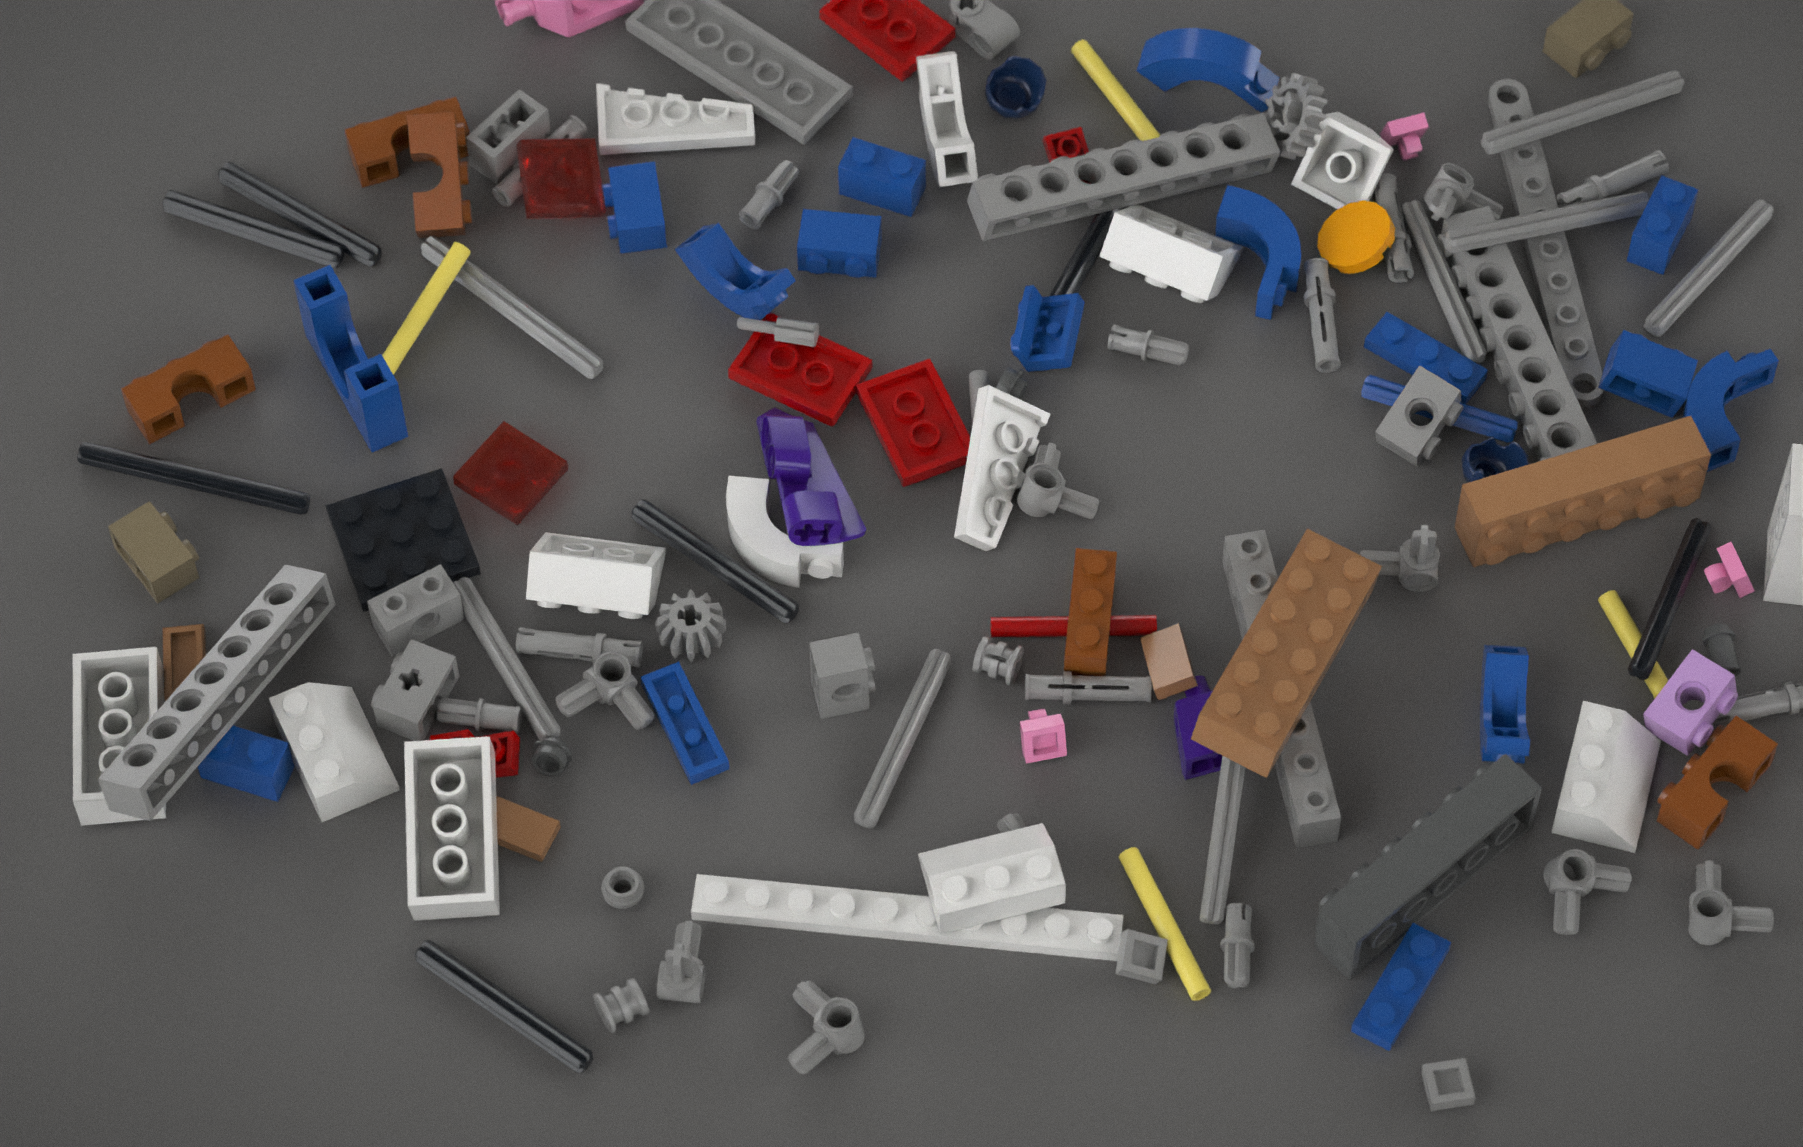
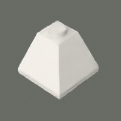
(1343, 162)

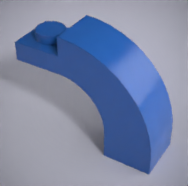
(1210, 57)
(1267, 231)
(731, 276)
(1717, 385)
(1504, 703)

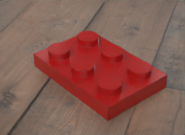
(889, 31)
(803, 377)
(915, 422)

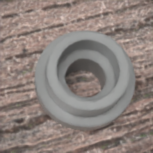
(622, 877)

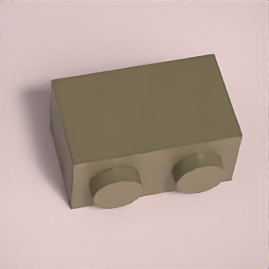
(1588, 34)
(155, 551)

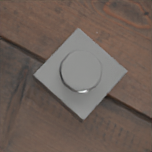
(1141, 956)
(1448, 1084)

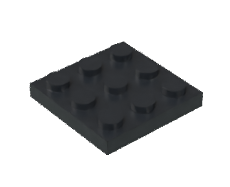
(401, 534)

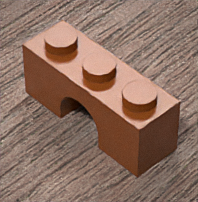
(378, 143)
(442, 209)
(212, 369)
(1090, 612)
(1733, 755)

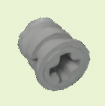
(1011, 660)
(621, 1004)

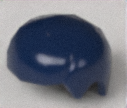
(1015, 87)
(1491, 459)

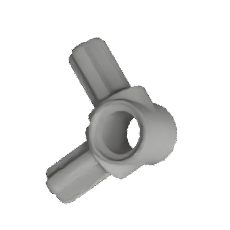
(1454, 192)
(1046, 490)
(1414, 563)
(598, 689)
(1587, 876)
(1713, 914)
(682, 973)
(827, 1016)

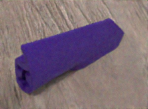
(809, 487)

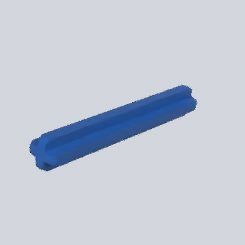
(1469, 419)

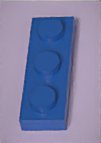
(1410, 347)
(685, 723)
(1401, 986)

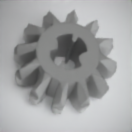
(675, 626)

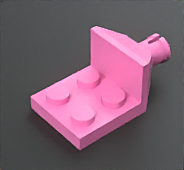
(565, 16)

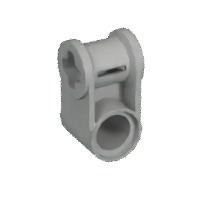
(983, 26)

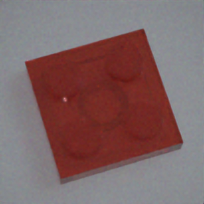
(560, 178)
(510, 473)

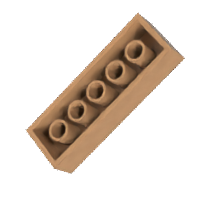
(1582, 491)
(1286, 653)

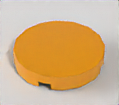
(1356, 237)

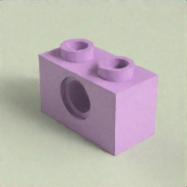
(1693, 680)

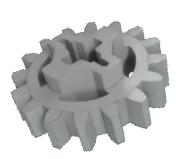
(1295, 114)

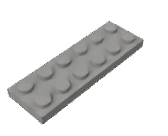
(743, 62)

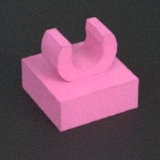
(1406, 134)
(1729, 572)
(1043, 736)

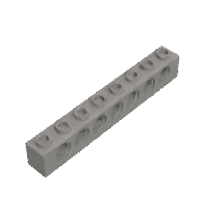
(1110, 190)
(1523, 331)
(216, 693)
(1302, 763)

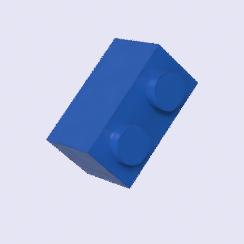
(882, 177)
(636, 207)
(1662, 225)
(839, 243)
(1648, 373)
(249, 763)

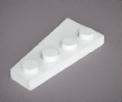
(654, 123)
(997, 453)

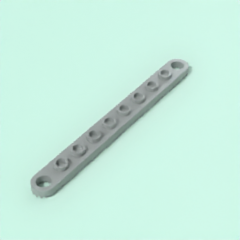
(1548, 253)

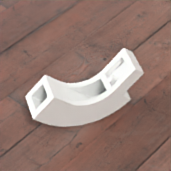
(944, 120)
(768, 548)

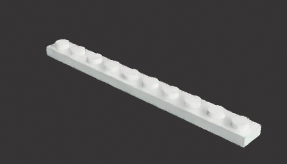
(899, 918)

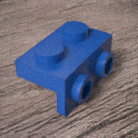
(1046, 330)

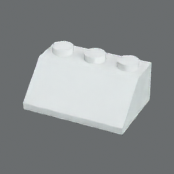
(1169, 252)
(594, 574)
(332, 747)
(1607, 779)
(993, 878)

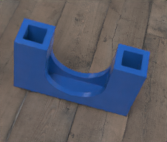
(362, 383)

